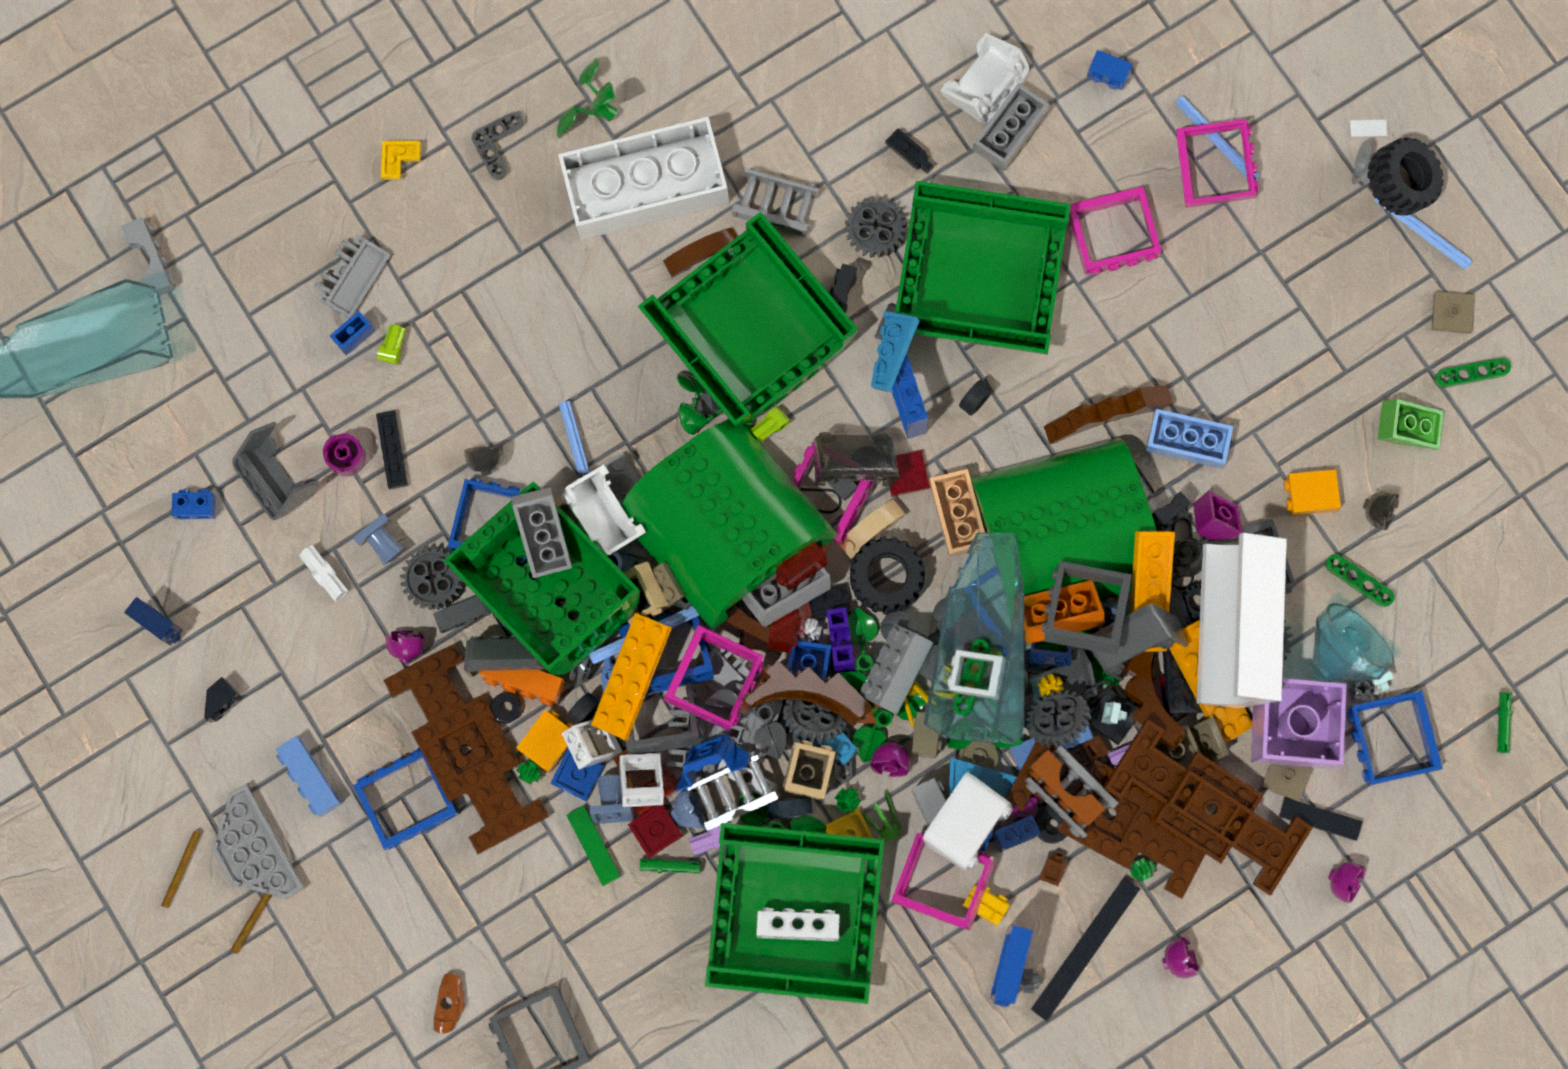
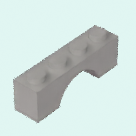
(139, 235)

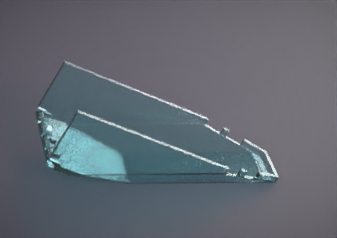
(86, 342)
(989, 607)

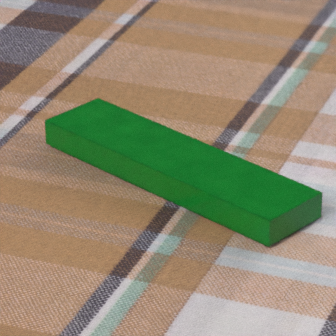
(593, 846)

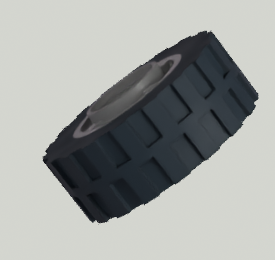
(790, 808)

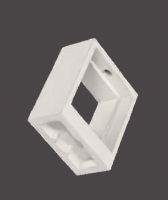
(996, 676)
(608, 747)
(641, 796)

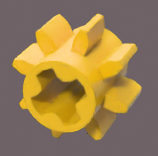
(1050, 684)

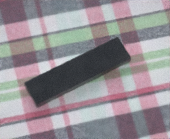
(392, 450)
(1321, 819)

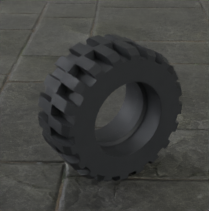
(1420, 165)
(895, 550)

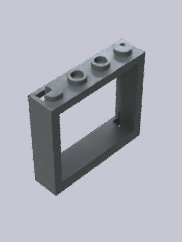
(1257, 528)
(1079, 639)
(670, 741)
(565, 1016)

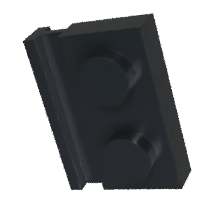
(831, 599)

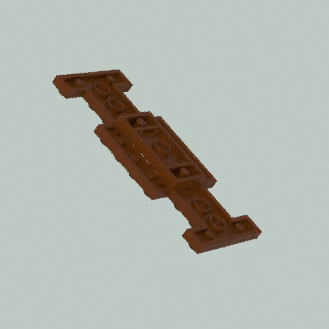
(453, 726)
(1191, 790)
(1128, 832)

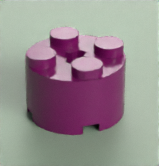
(345, 444)

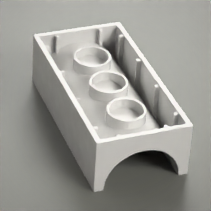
(644, 178)
(1242, 622)

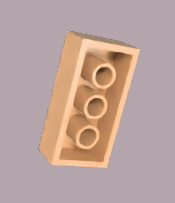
(956, 510)

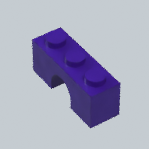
(840, 640)

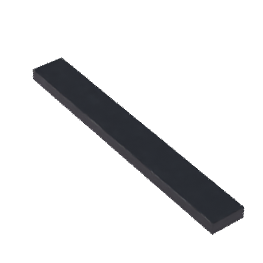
(1085, 949)

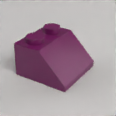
(1216, 517)

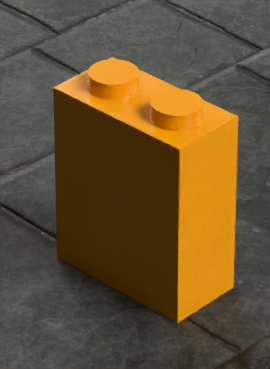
(1312, 492)
(545, 741)

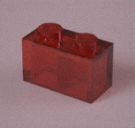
(782, 632)

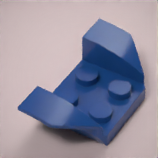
(711, 752)

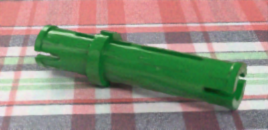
(1504, 722)
(675, 866)

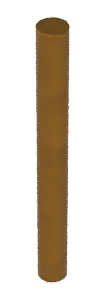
(181, 869)
(250, 922)

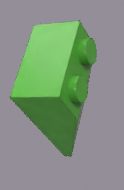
(1410, 424)

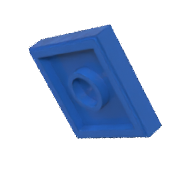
(574, 780)

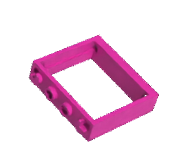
(1248, 150)
(1104, 202)
(855, 504)
(730, 646)
(907, 874)

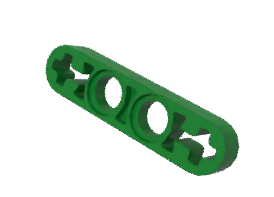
(1473, 376)
(1357, 584)
(968, 676)

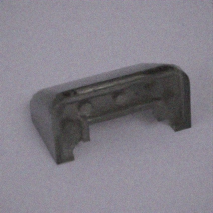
(855, 458)

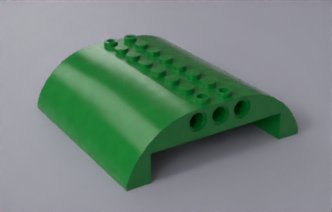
(982, 266)
(751, 323)
(1068, 510)
(722, 517)
(799, 873)

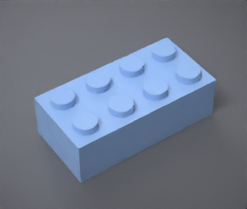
(1189, 438)

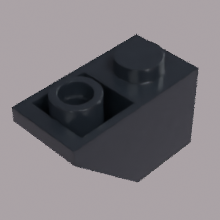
(220, 698)

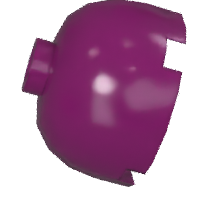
(405, 644)
(891, 758)
(1346, 880)
(1180, 959)

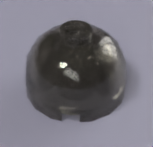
(484, 458)
(1381, 508)
(1187, 557)

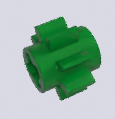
(529, 772)
(847, 799)
(1142, 869)

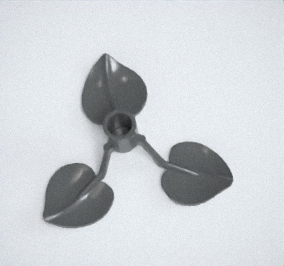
(902, 619)
(768, 739)

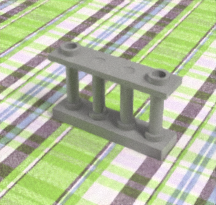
(779, 220)
(1090, 786)
(732, 810)

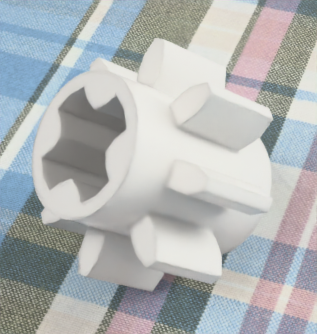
(810, 630)

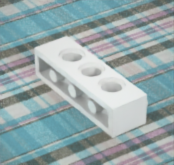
(829, 932)

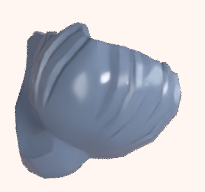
(687, 810)

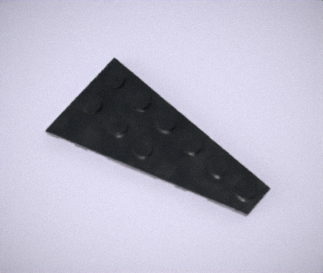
(1178, 695)

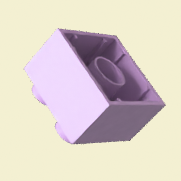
(1302, 727)

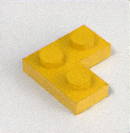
(394, 154)

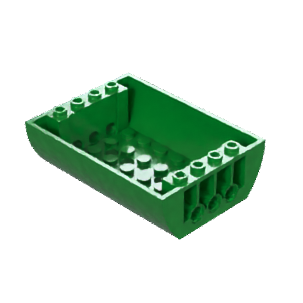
(529, 605)

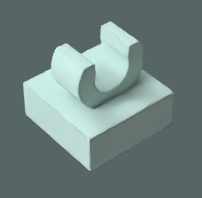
(1382, 683)
(1112, 713)

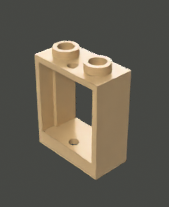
(651, 588)
(803, 790)

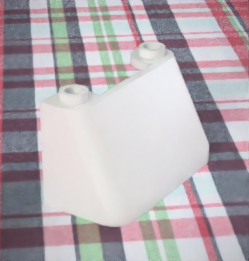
(988, 79)
(600, 512)
(966, 821)

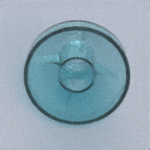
(1348, 647)

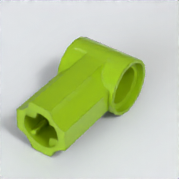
(390, 349)
(774, 421)

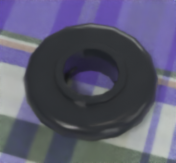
(502, 698)

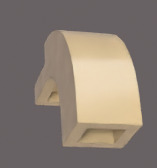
(871, 527)

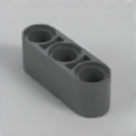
(461, 614)

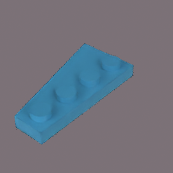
(995, 780)

